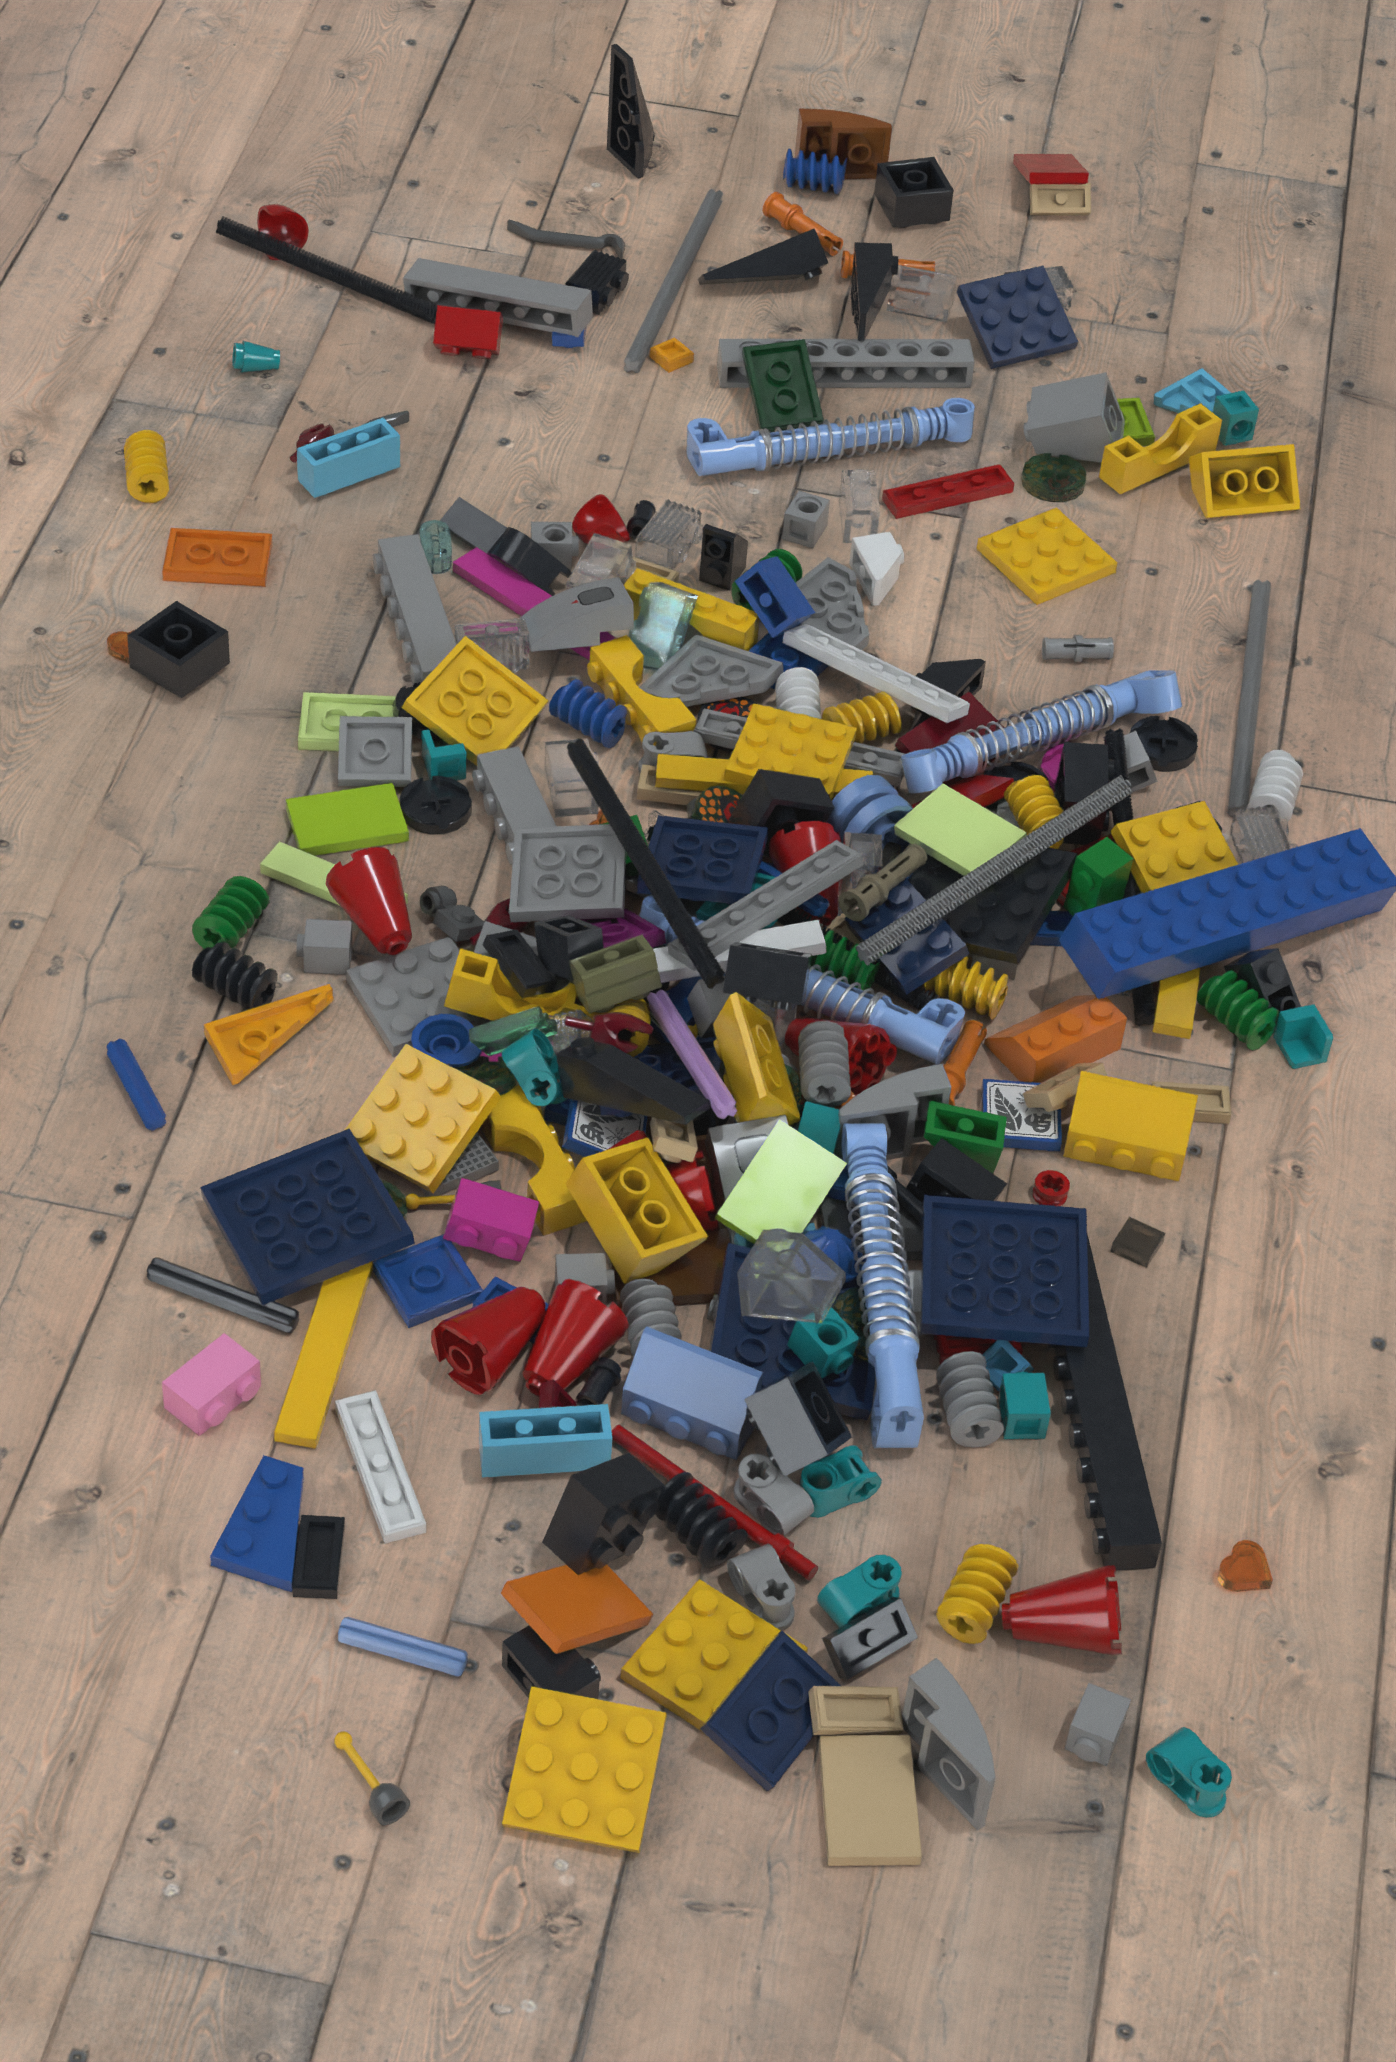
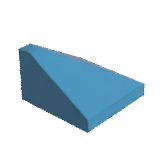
(1004, 1358)

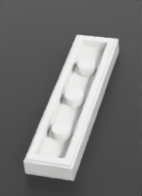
(380, 1467)

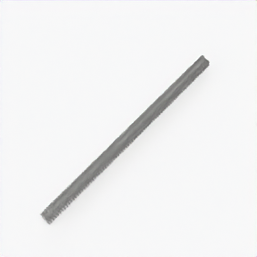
(673, 281)
(1249, 697)
(993, 870)

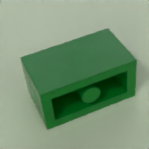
(1098, 877)

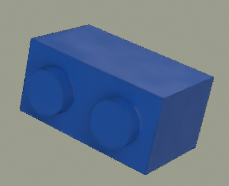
(774, 596)

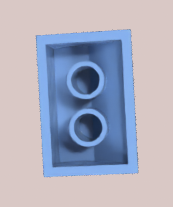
(690, 1393)

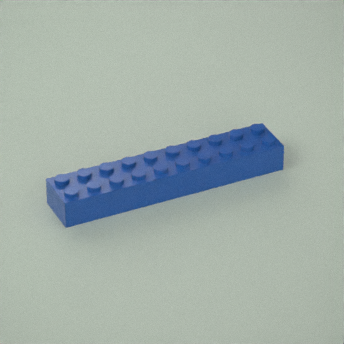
(1227, 913)

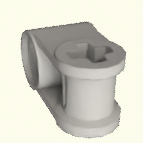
(678, 743)
(773, 1498)
(764, 1585)

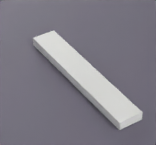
(876, 673)
(798, 937)

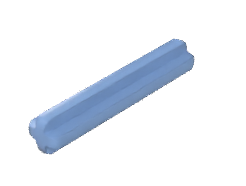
(402, 1646)

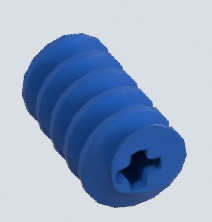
(814, 172)
(589, 712)

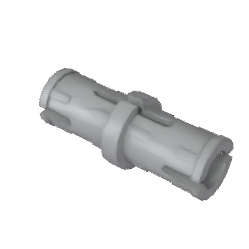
(1077, 648)

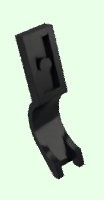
(505, 544)

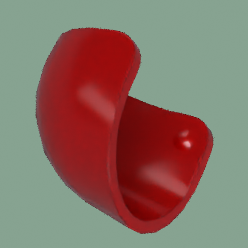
(283, 224)
(599, 517)

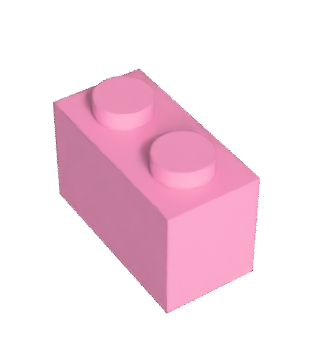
(212, 1384)

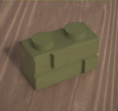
(615, 974)

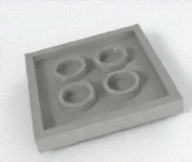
(567, 873)
(406, 990)

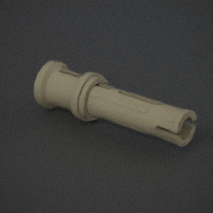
(874, 888)

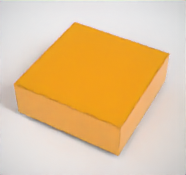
(671, 355)

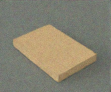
(869, 1800)

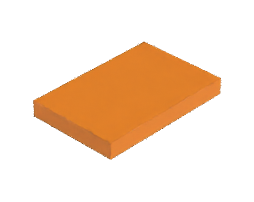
(217, 557)
(576, 1608)

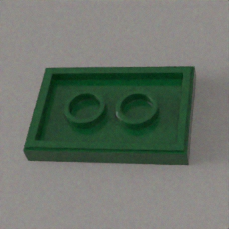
(782, 385)

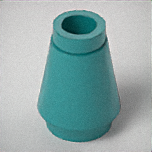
(254, 357)

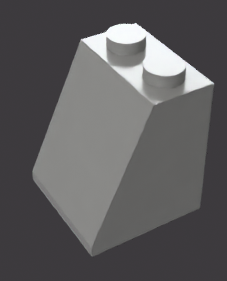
(1074, 418)

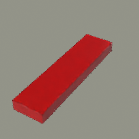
(948, 491)

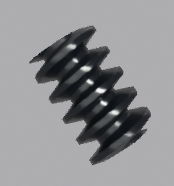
(235, 975)
(698, 1522)

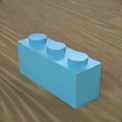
(348, 457)
(544, 1440)

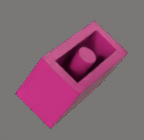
(491, 1220)

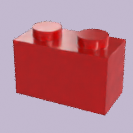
(468, 331)

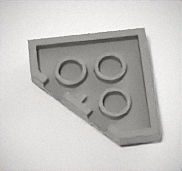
(836, 602)
(712, 672)

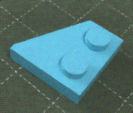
(1189, 392)

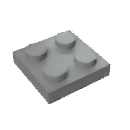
(374, 751)

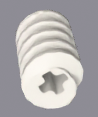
(798, 692)
(1277, 783)

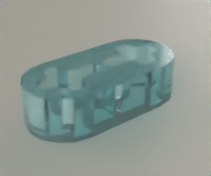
(440, 546)

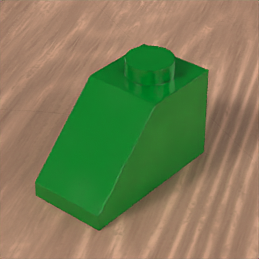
(970, 1131)

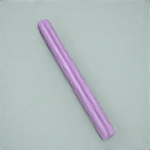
(692, 1054)

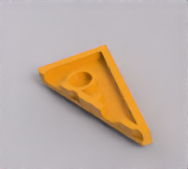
(255, 1034)

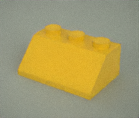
(1245, 481)
(753, 1062)
(1130, 1126)
(635, 1209)

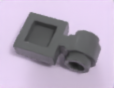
(453, 919)

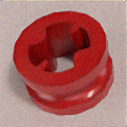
(1052, 1180)

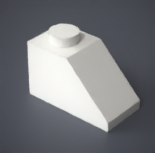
(876, 564)

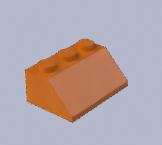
(1060, 1038)

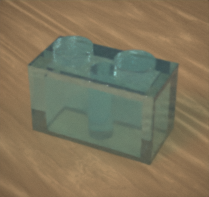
(662, 620)

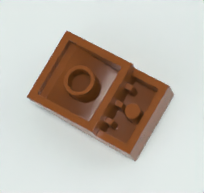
(846, 135)

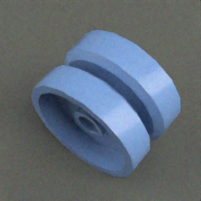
(869, 807)

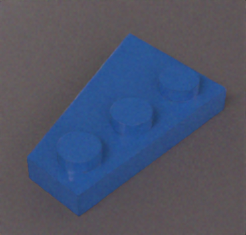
(264, 1526)

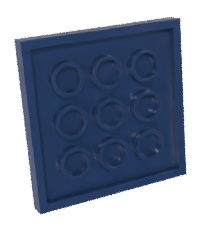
(306, 1216)
(1004, 1271)
(764, 1341)

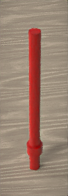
(756, 1532)

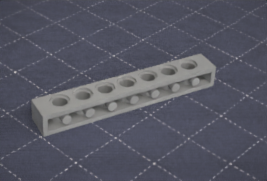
(866, 362)

